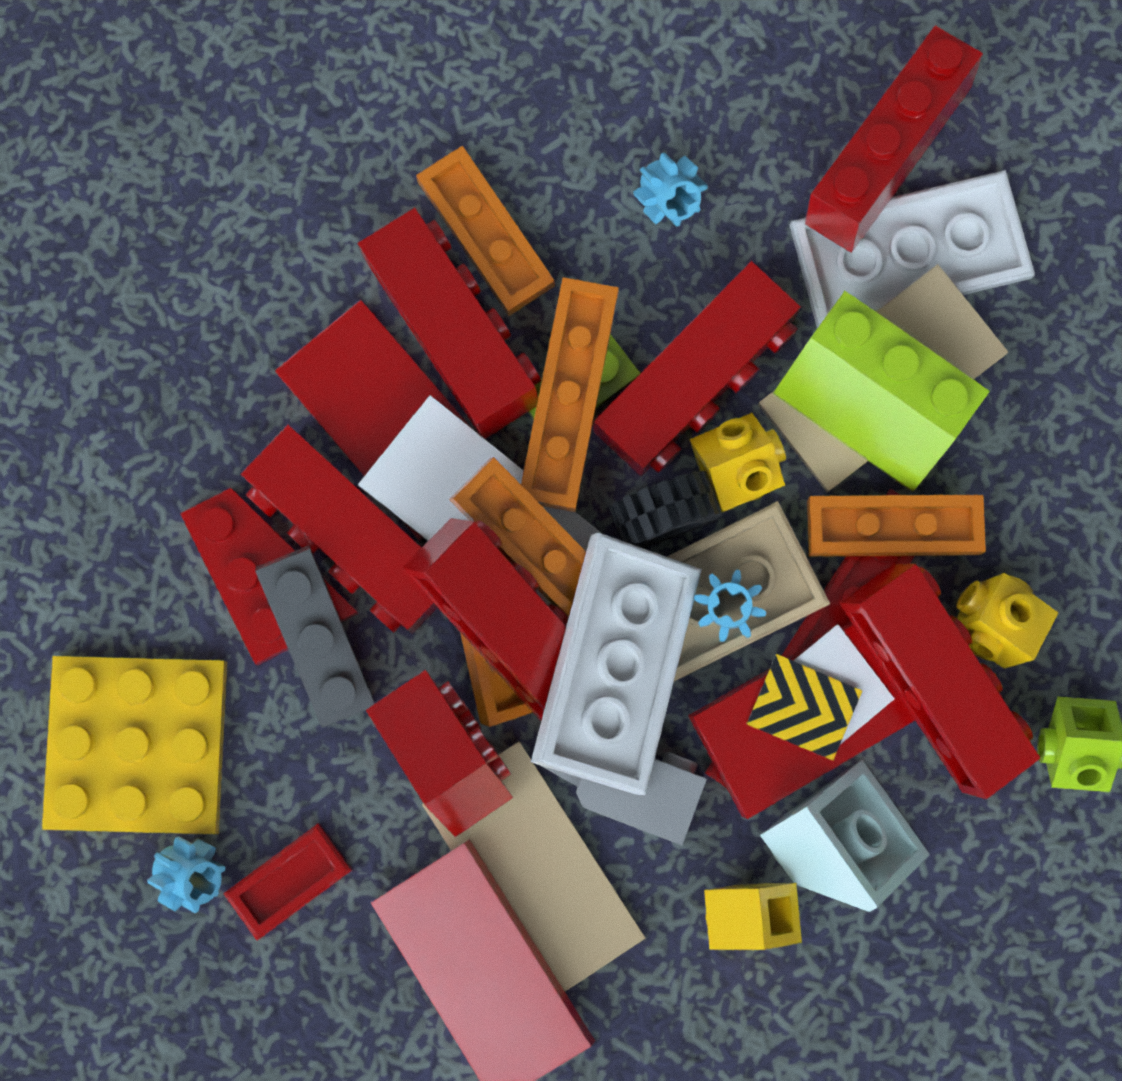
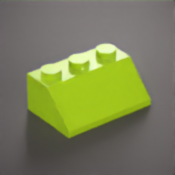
(880, 391)

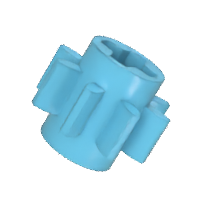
(670, 189)
(734, 589)
(186, 874)

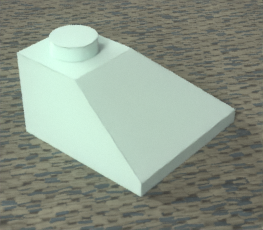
(847, 841)

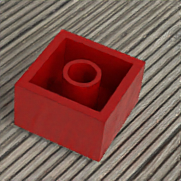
(442, 752)

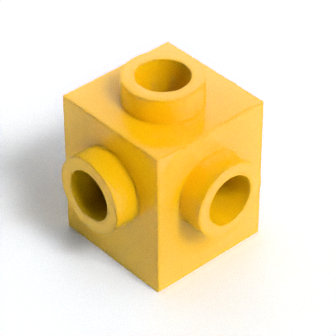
(740, 460)
(1005, 620)

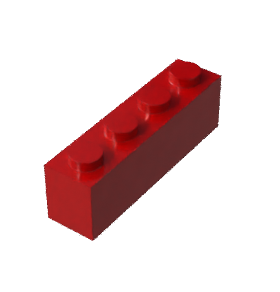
(892, 139)
(450, 323)
(697, 369)
(343, 524)
(492, 606)
(941, 679)

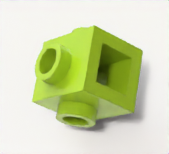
(1086, 755)

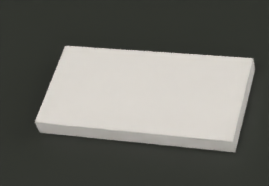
(960, 226)
(431, 463)
(616, 665)

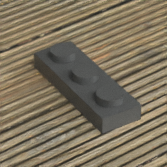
(315, 636)

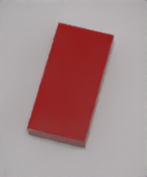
(288, 881)

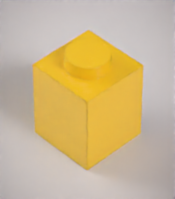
(752, 916)

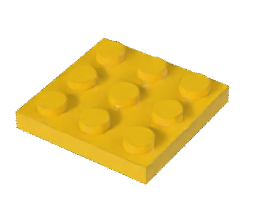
(135, 745)

